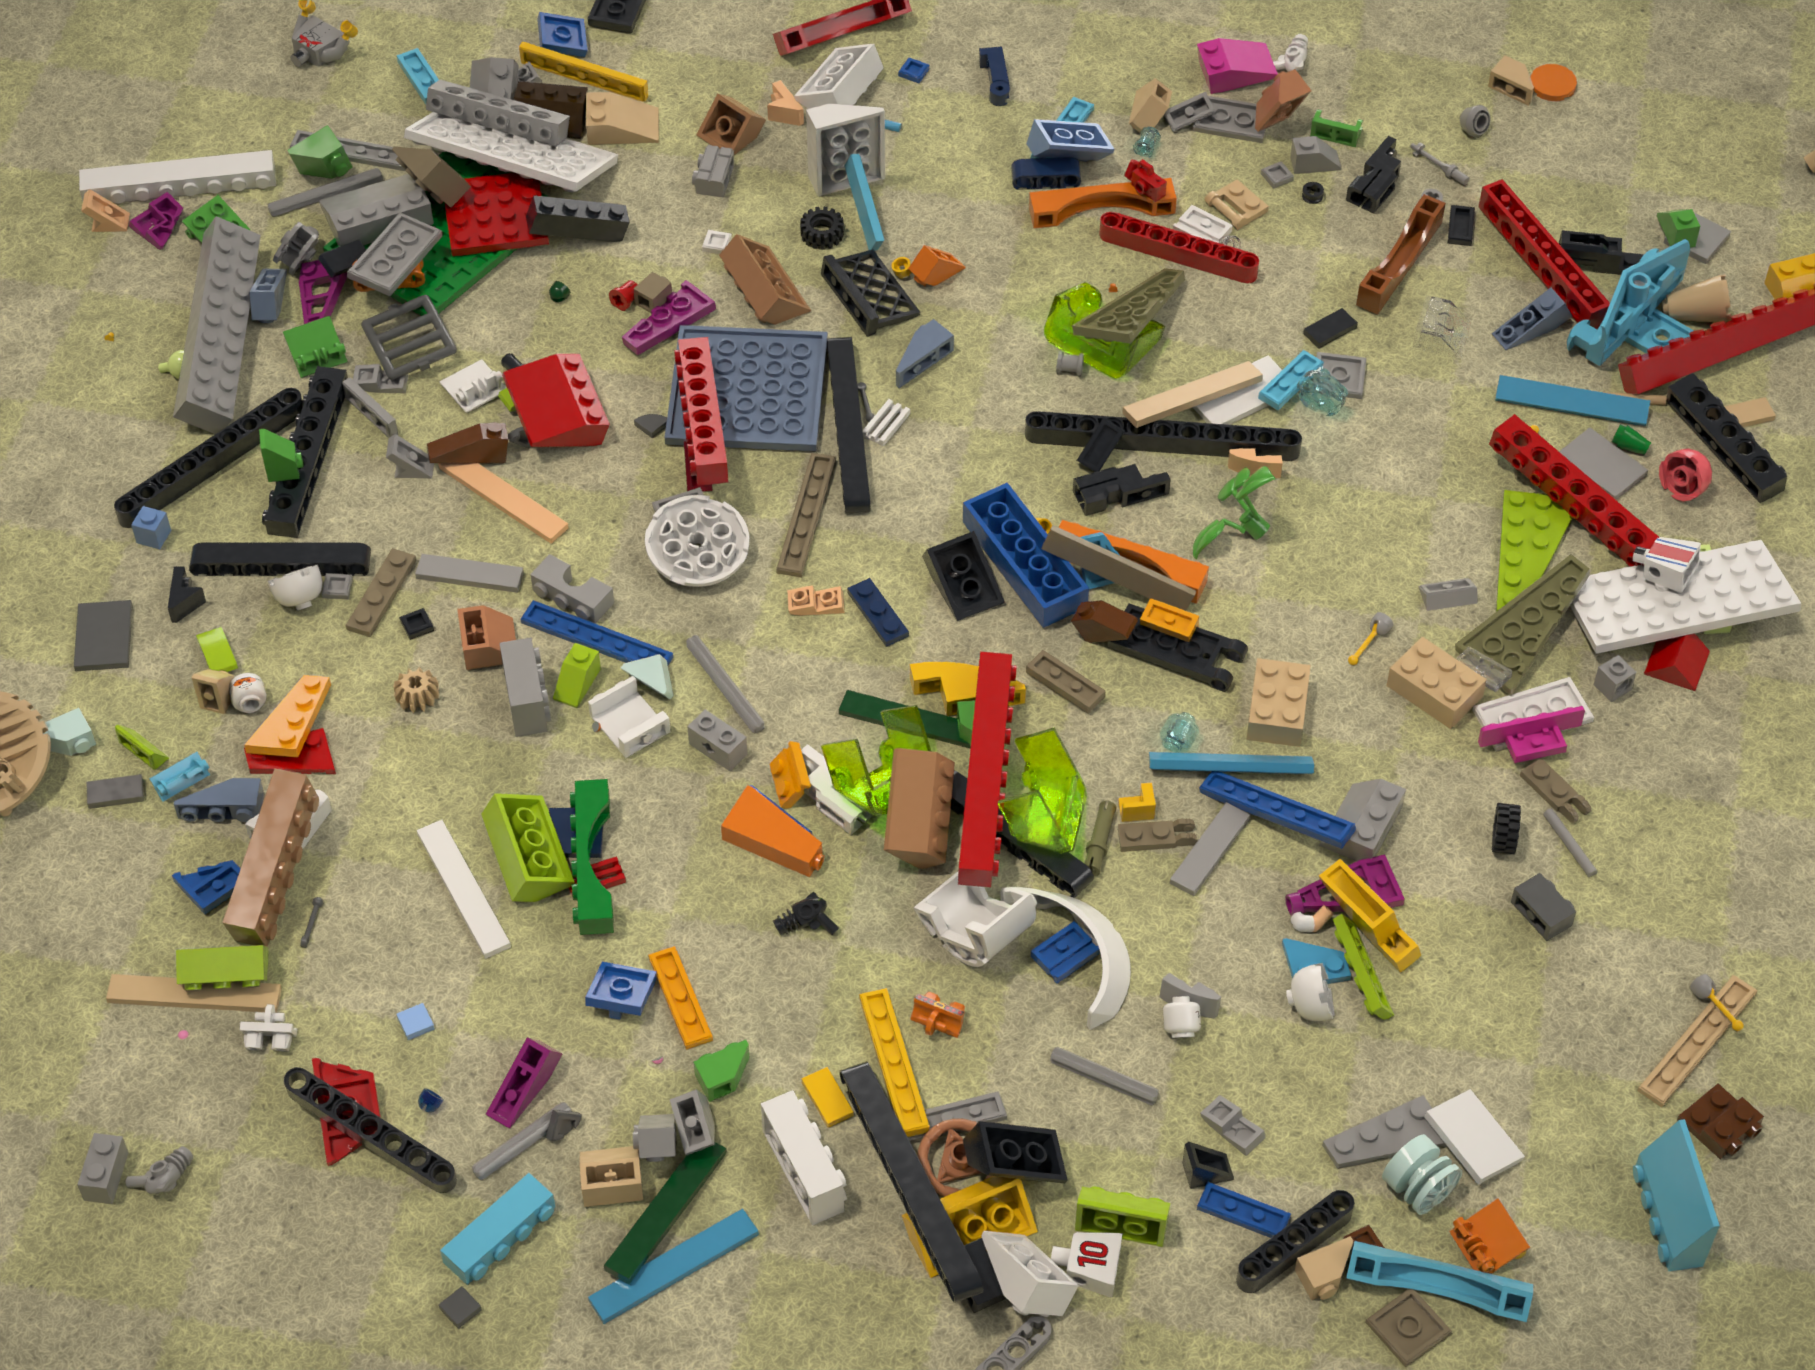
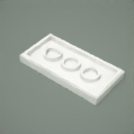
(1240, 403)
(1531, 702)

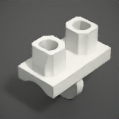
(281, 1032)

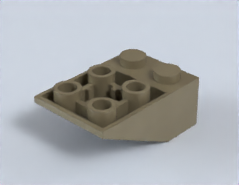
(432, 174)

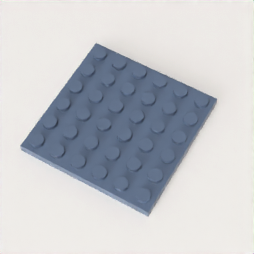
(764, 387)

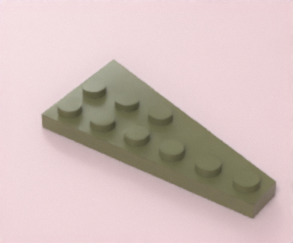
(1132, 311)
(1526, 622)

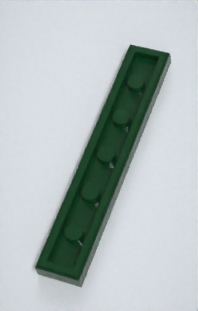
(869, 707)
(663, 1212)

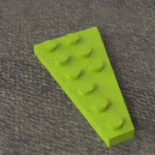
(1528, 540)

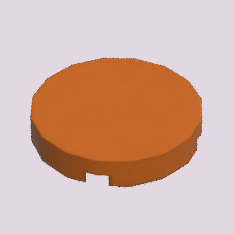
(1553, 82)

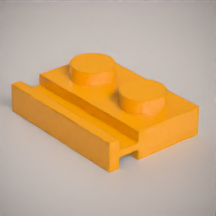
(789, 775)

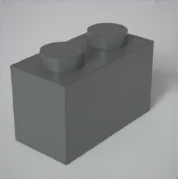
(1543, 906)

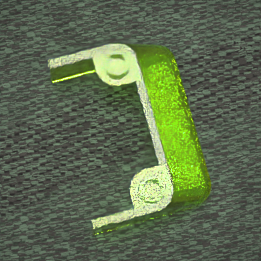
(849, 769)
(1055, 806)

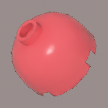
(1685, 474)

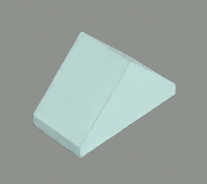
(651, 672)

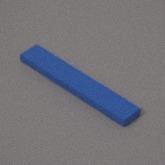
(589, 634)
(1278, 809)

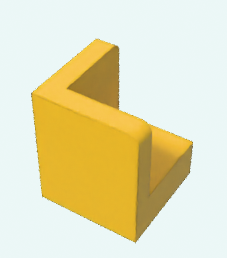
(1138, 807)

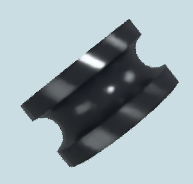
(1312, 198)

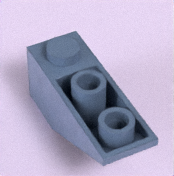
(1536, 319)
(227, 800)

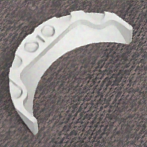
(1112, 949)

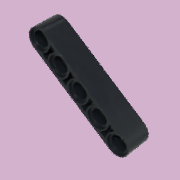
(1300, 1230)

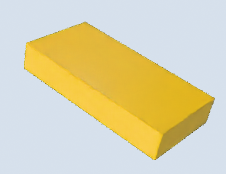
(827, 1097)

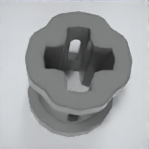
(1070, 363)

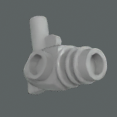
(163, 1173)

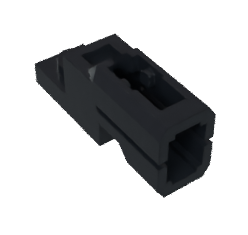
(1377, 179)
(1597, 251)
(1118, 485)

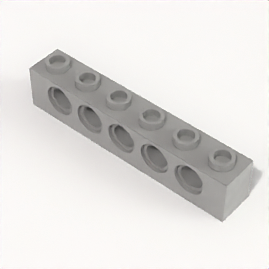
(497, 112)

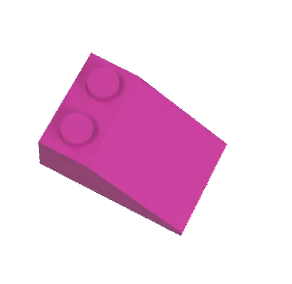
(1234, 63)

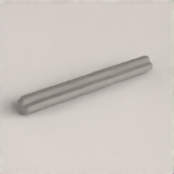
(325, 191)
(725, 684)

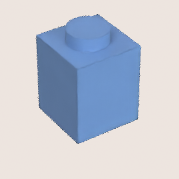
(151, 527)

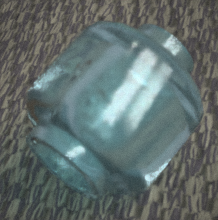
(1179, 732)

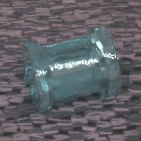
(1148, 138)

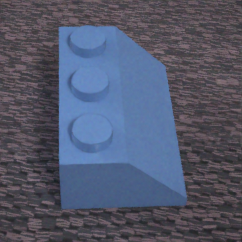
(1068, 139)

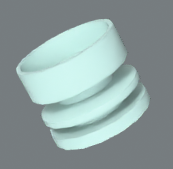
(1422, 1174)

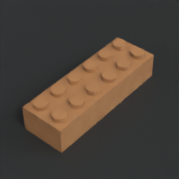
(271, 858)

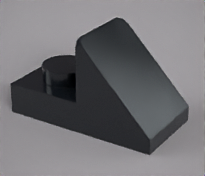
(183, 597)

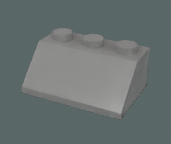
(1373, 809)

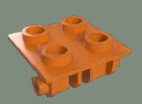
(1489, 1238)

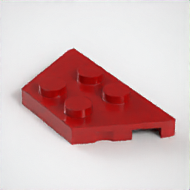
(358, 1086)

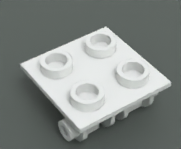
(474, 385)

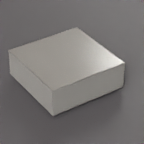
(1277, 175)
(337, 586)

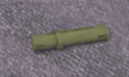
(1097, 847)

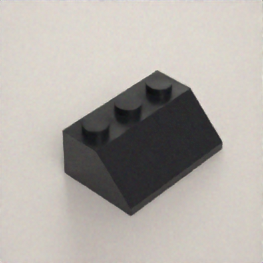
(1015, 1152)

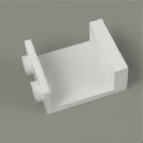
(628, 718)

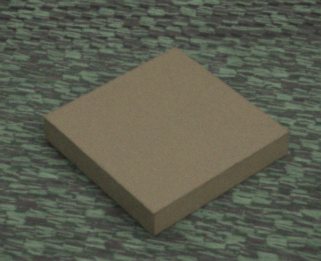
(1408, 1327)

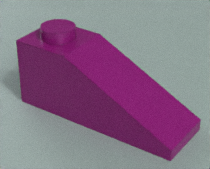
(523, 1081)

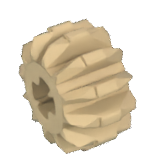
(416, 689)

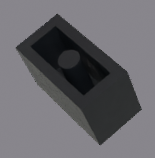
(991, 1288)

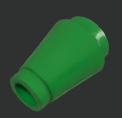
(1630, 440)

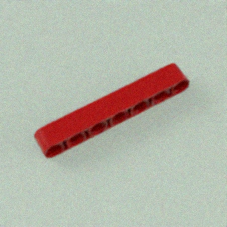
(1179, 247)

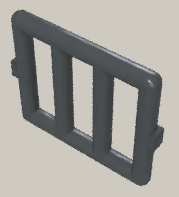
(421, 363)

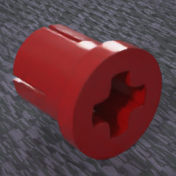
(623, 296)

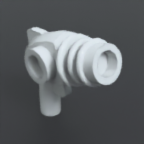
(1294, 55)

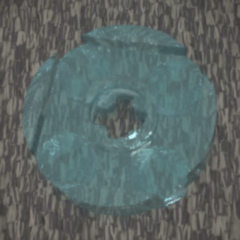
(1333, 392)

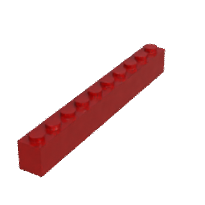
(1719, 342)
(985, 770)

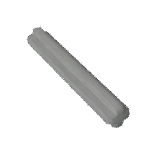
(1104, 1075)
(515, 1145)

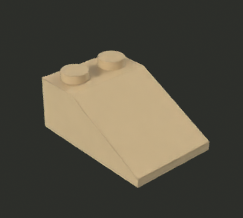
(620, 120)

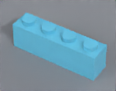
(498, 1229)

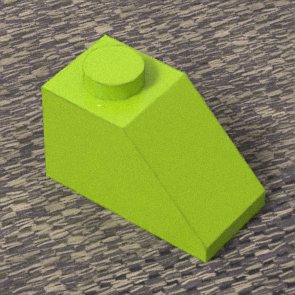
(577, 675)

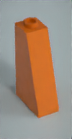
(772, 834)

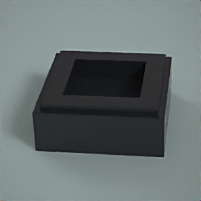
(416, 623)

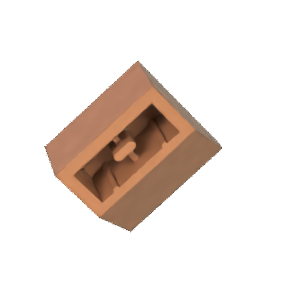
(482, 633)

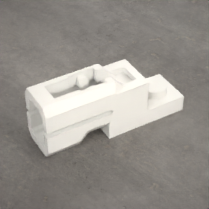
(827, 799)

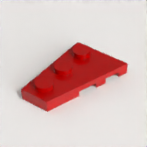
(313, 758)

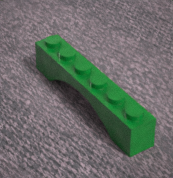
(594, 901)

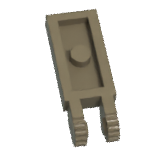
(1555, 790)
(1156, 835)

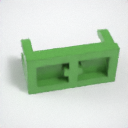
(1335, 131)

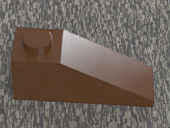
(472, 445)

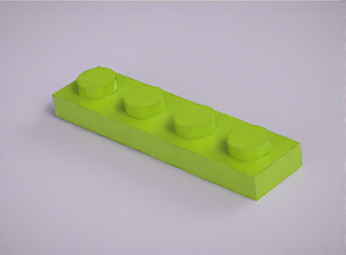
(1358, 958)

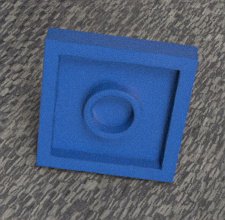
(562, 34)
(620, 989)

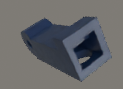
(994, 61)

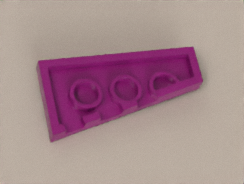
(680, 309)

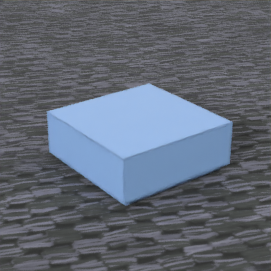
(415, 1021)

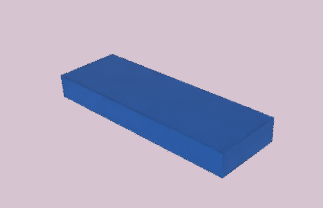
(1242, 1210)

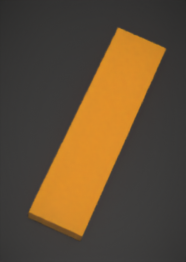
(680, 998)

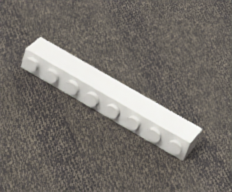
(180, 177)

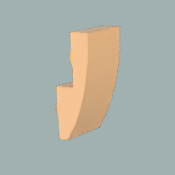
(1243, 458)
(811, 602)

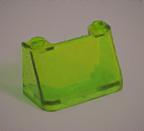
(1110, 358)

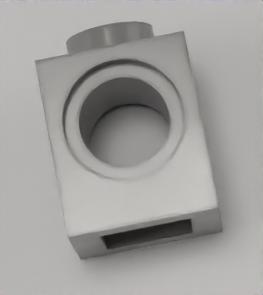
(1614, 678)

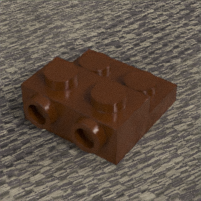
(1722, 1121)

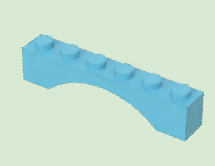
(1398, 1269)

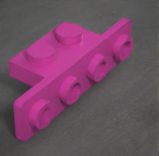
(1534, 735)

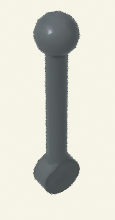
(862, 387)
(317, 903)

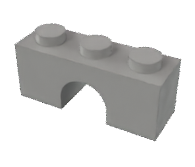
(587, 601)

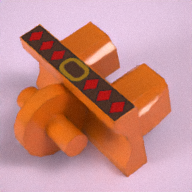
(937, 1015)

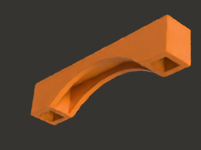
(1054, 206)
(1182, 570)

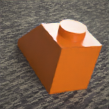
(934, 266)

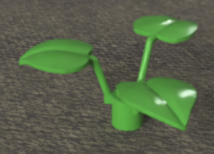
(1250, 519)

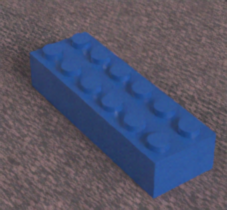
(1014, 544)

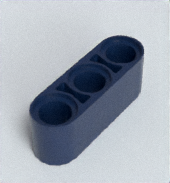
(1046, 172)

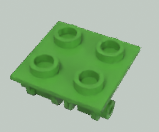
(202, 217)
(315, 346)

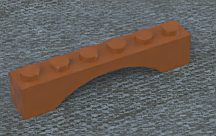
(1384, 279)

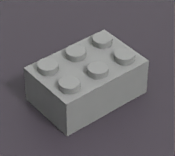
(525, 686)

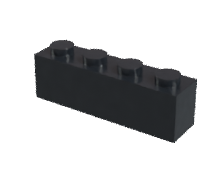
(577, 219)

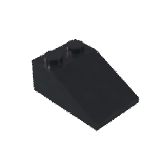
(963, 576)

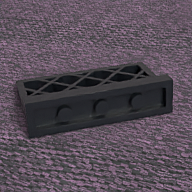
(853, 296)

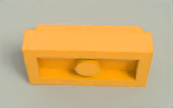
(1169, 620)

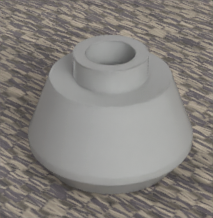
(1475, 120)

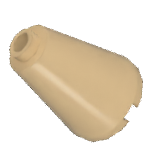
(1700, 302)

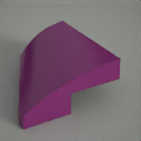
(162, 214)

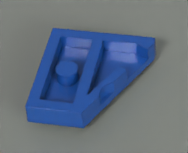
(209, 885)

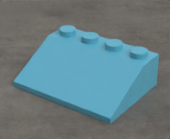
(1677, 1199)

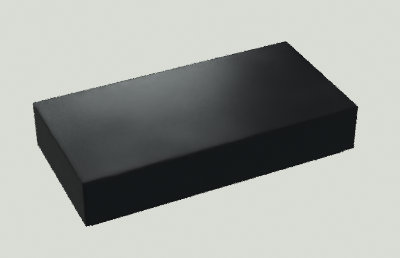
(1461, 225)
(341, 259)
(1330, 328)
(1100, 445)

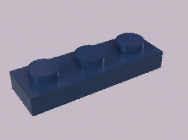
(878, 612)

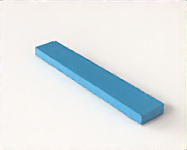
(1572, 400)
(1231, 762)
(674, 1266)

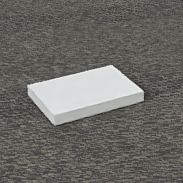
(1474, 1136)

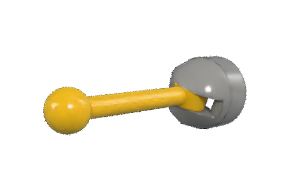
(1380, 625)
(1705, 989)

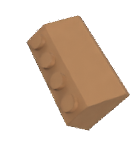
(763, 280)
(919, 807)

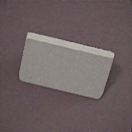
(1189, 112)
(1448, 594)

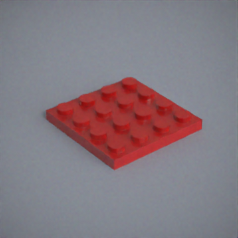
(493, 215)

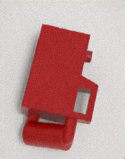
(1145, 179)

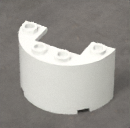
(972, 922)

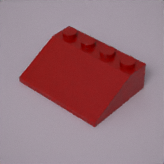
(557, 402)

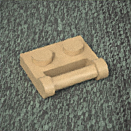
(1240, 199)

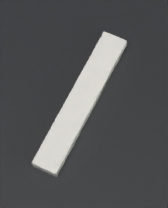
(463, 889)

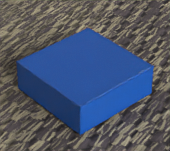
(913, 70)

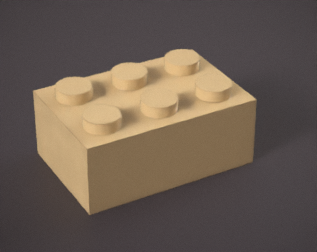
(1436, 682)
(1278, 702)

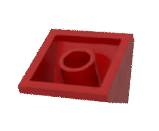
(1678, 661)

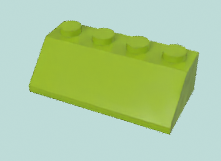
(526, 846)

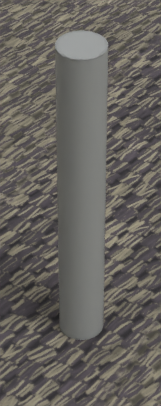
(1570, 842)

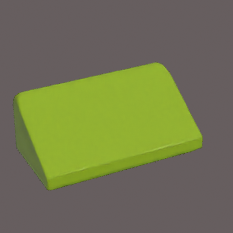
(140, 747)

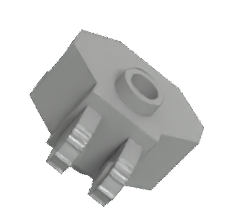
(297, 247)

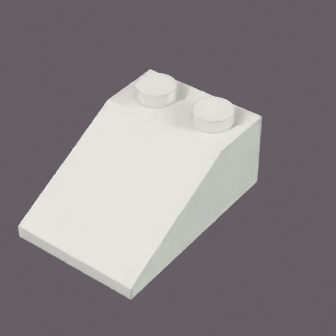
(1028, 1275)

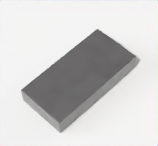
(115, 791)

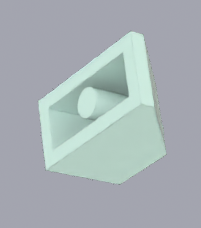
(70, 733)

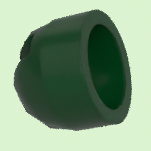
(559, 291)

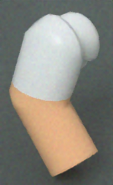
(1309, 923)

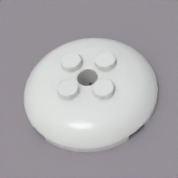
(694, 521)

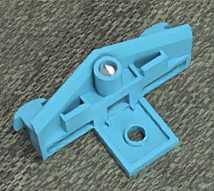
(1633, 307)

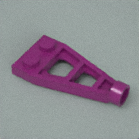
(314, 274)
(1375, 873)

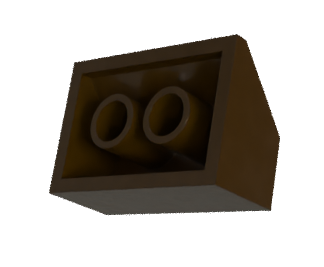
(557, 98)

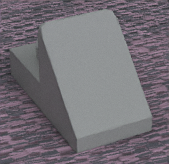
(409, 459)

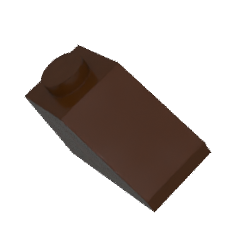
(1102, 622)

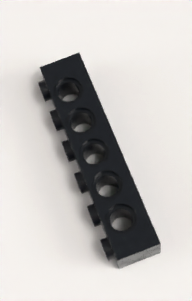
(1729, 449)

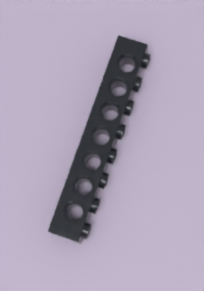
(312, 438)

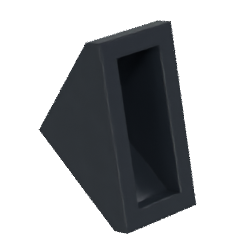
(1205, 1165)

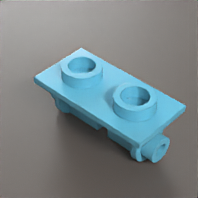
(180, 776)

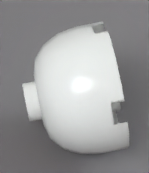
(297, 587)
(1311, 993)

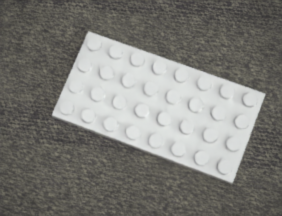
(566, 165)
(1725, 590)

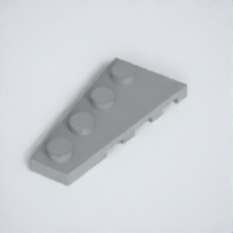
(1382, 1135)

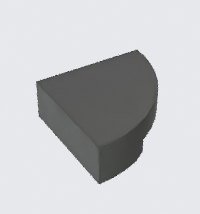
(651, 424)
(519, 437)
(562, 1123)

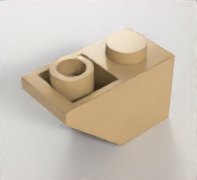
(1149, 105)

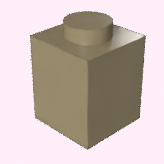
(652, 291)

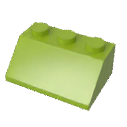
(222, 966)
(1123, 1213)

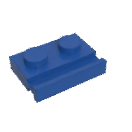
(1065, 952)

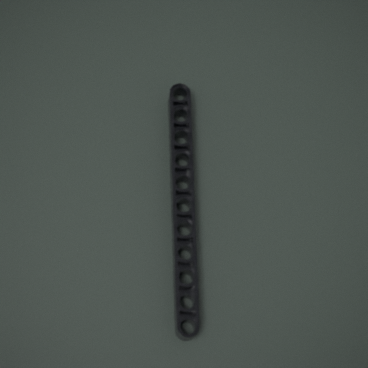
(1164, 435)
(911, 1183)

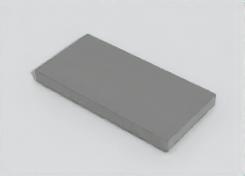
(394, 254)

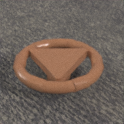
(954, 1159)

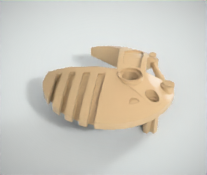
(22, 751)

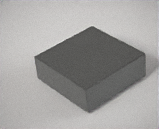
(460, 1307)

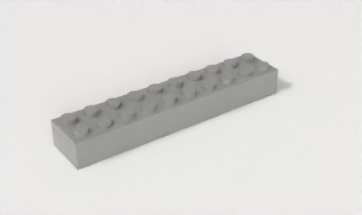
(217, 326)

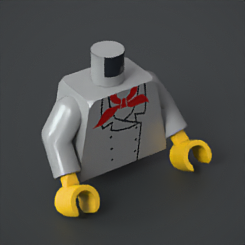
(317, 40)

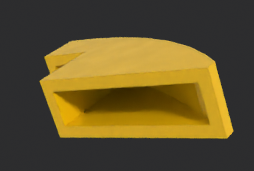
(954, 681)
(1370, 915)

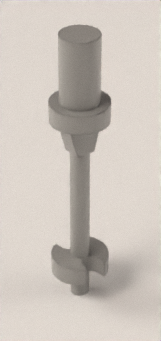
(1450, 170)

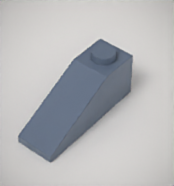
(267, 295)
(925, 349)

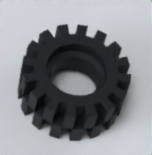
(825, 237)
(1506, 828)

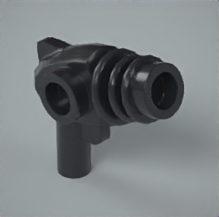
(806, 913)

